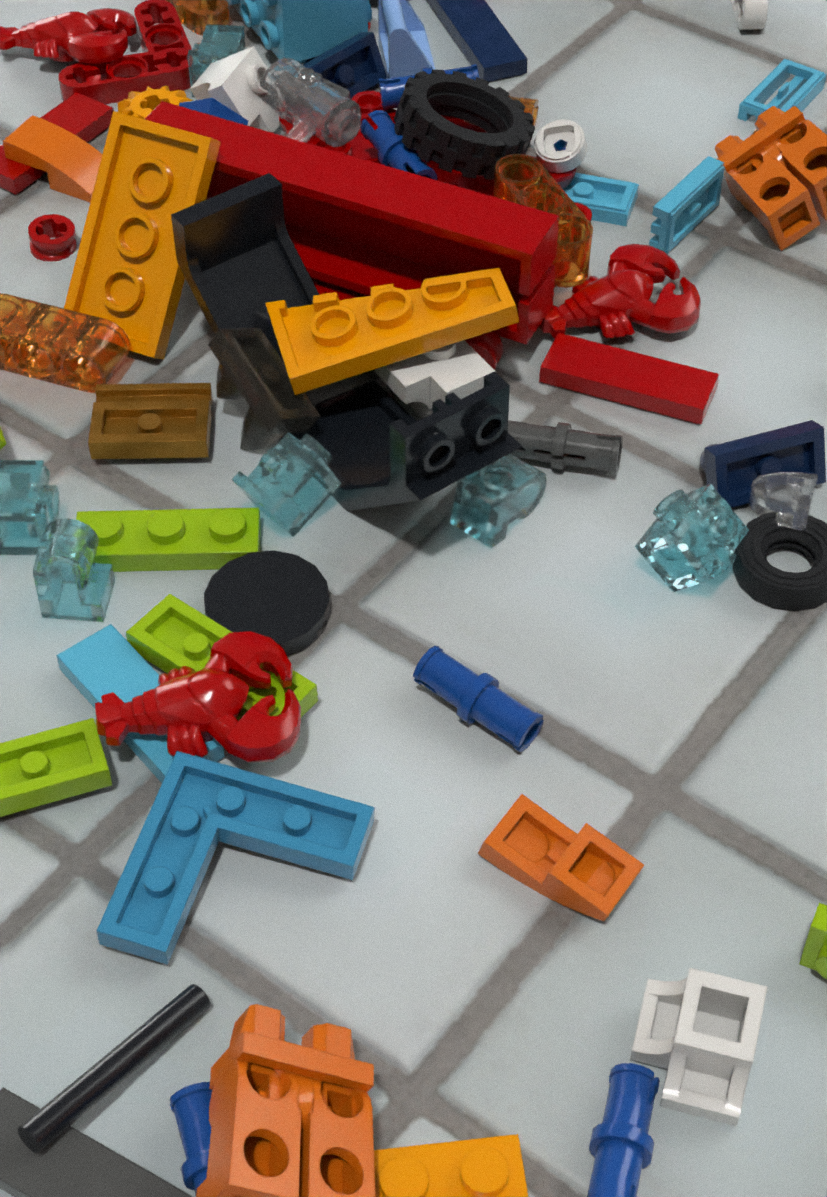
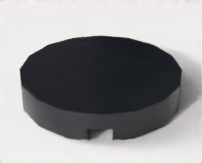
(270, 596)

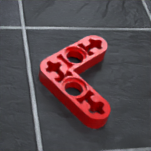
(160, 64)

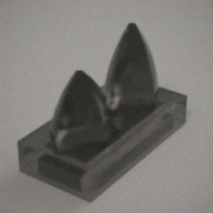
(256, 372)

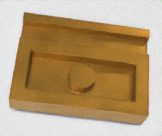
(151, 421)

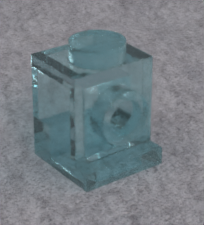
(216, 44)
(290, 482)
(25, 505)

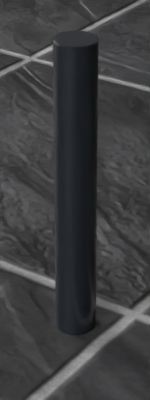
(113, 1068)

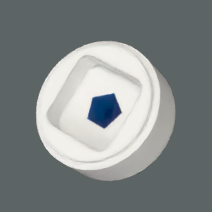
(560, 146)

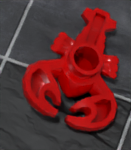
(75, 36)
(625, 297)
(205, 704)

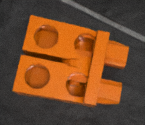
(779, 173)
(289, 1113)

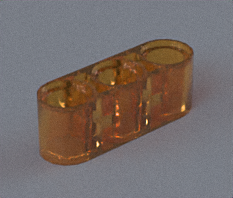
(528, 183)
(59, 344)

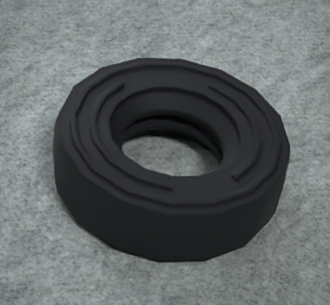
(777, 587)

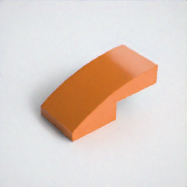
(65, 157)
(567, 867)

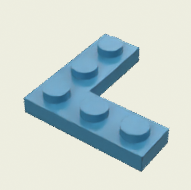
(214, 804)

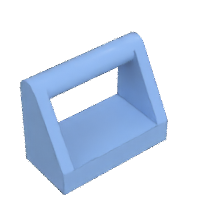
(402, 39)

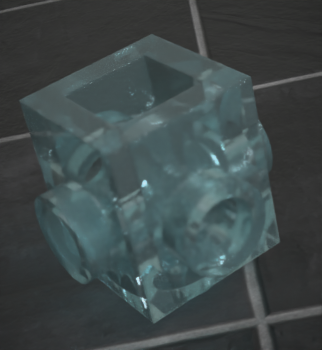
(692, 537)

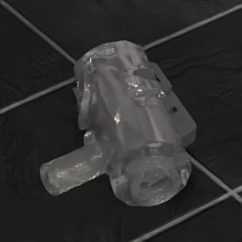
(311, 103)

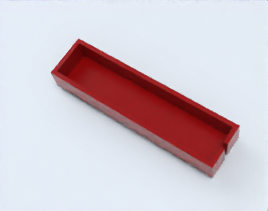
(381, 224)

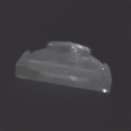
(787, 495)

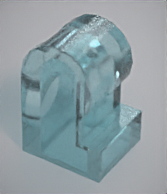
(496, 497)
(67, 576)

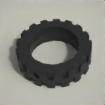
(472, 100)

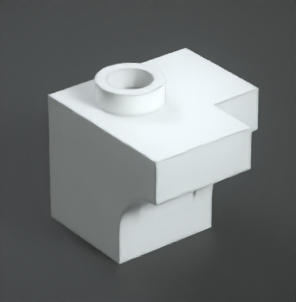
(237, 86)
(436, 374)
(704, 1037)

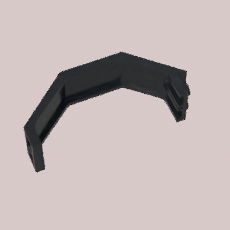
(240, 258)

